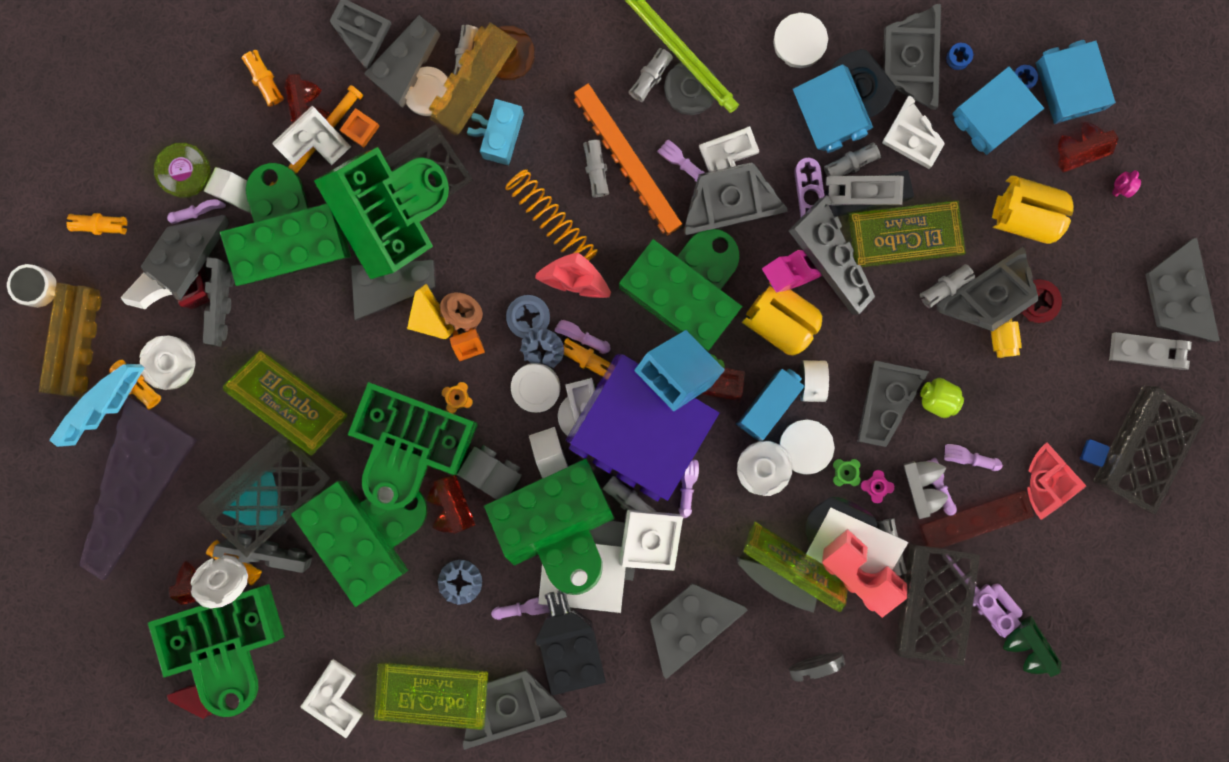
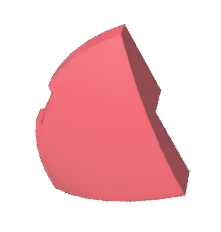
(575, 275)
(1051, 482)

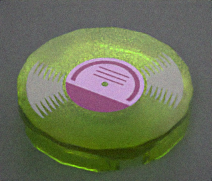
(181, 170)

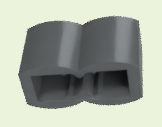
(489, 473)

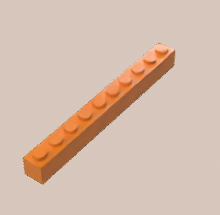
(628, 160)

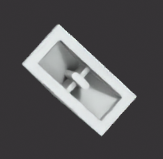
(228, 188)
(548, 452)

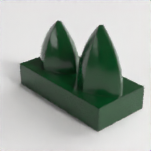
(1029, 637)

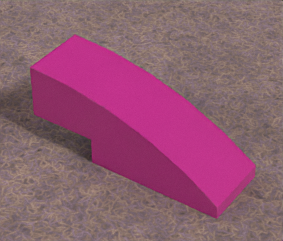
(791, 271)

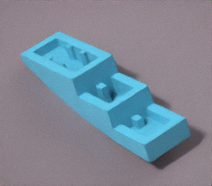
(103, 398)

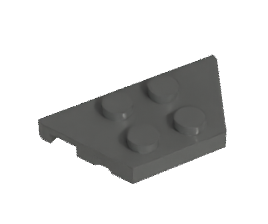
(913, 55)
(731, 198)
(182, 253)
(994, 294)
(1182, 294)
(690, 624)
(513, 706)

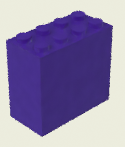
(638, 432)

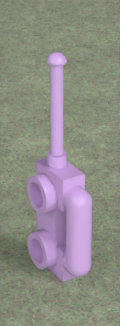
(986, 602)

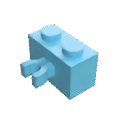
(500, 131)

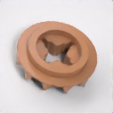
(466, 305)

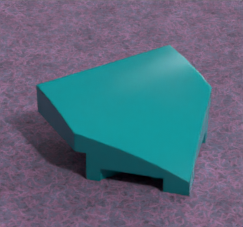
(268, 498)

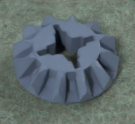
(516, 311)
(549, 342)
(469, 573)

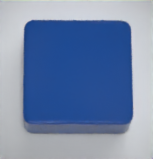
(1095, 453)

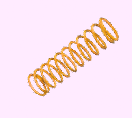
(521, 174)

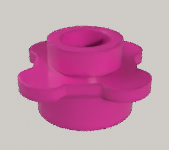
(1127, 184)
(877, 494)

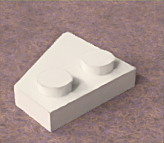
(914, 136)

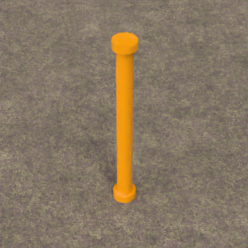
(333, 119)

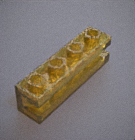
(473, 78)
(70, 340)

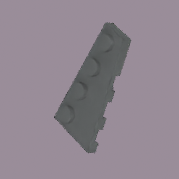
(825, 246)

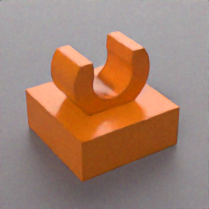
(359, 128)
(466, 344)

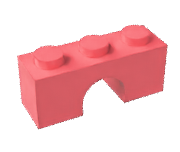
(879, 591)

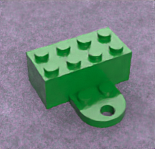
(384, 208)
(284, 230)
(687, 287)
(405, 442)
(555, 522)
(358, 538)
(218, 647)

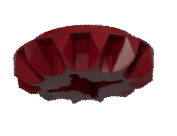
(1051, 298)

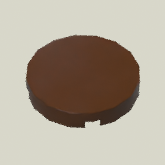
(521, 60)

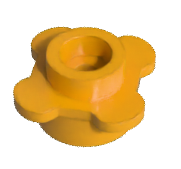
(450, 393)

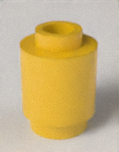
(1006, 339)

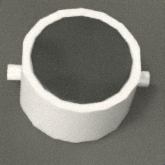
(31, 285)
(815, 379)

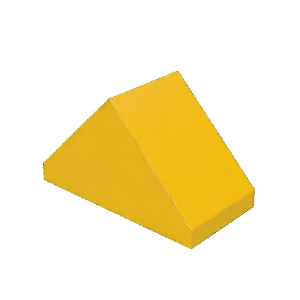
(425, 315)

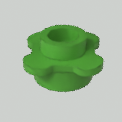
(853, 476)

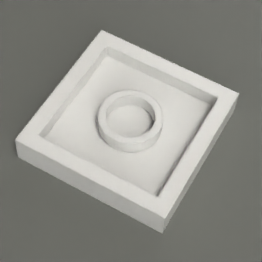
(650, 540)

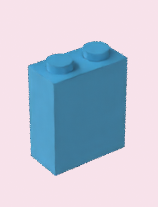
(1074, 81)
(833, 109)
(997, 111)
(679, 370)
(771, 404)

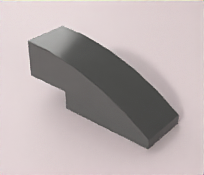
(778, 585)

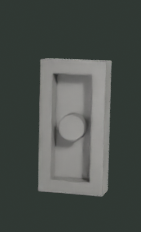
(921, 475)

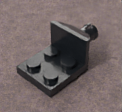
(569, 648)

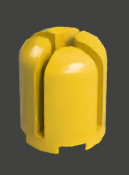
(1033, 210)
(784, 320)

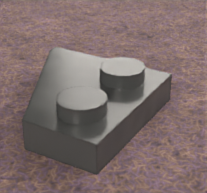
(360, 30)

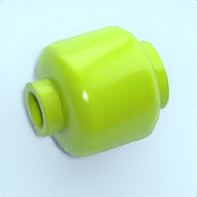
(942, 398)

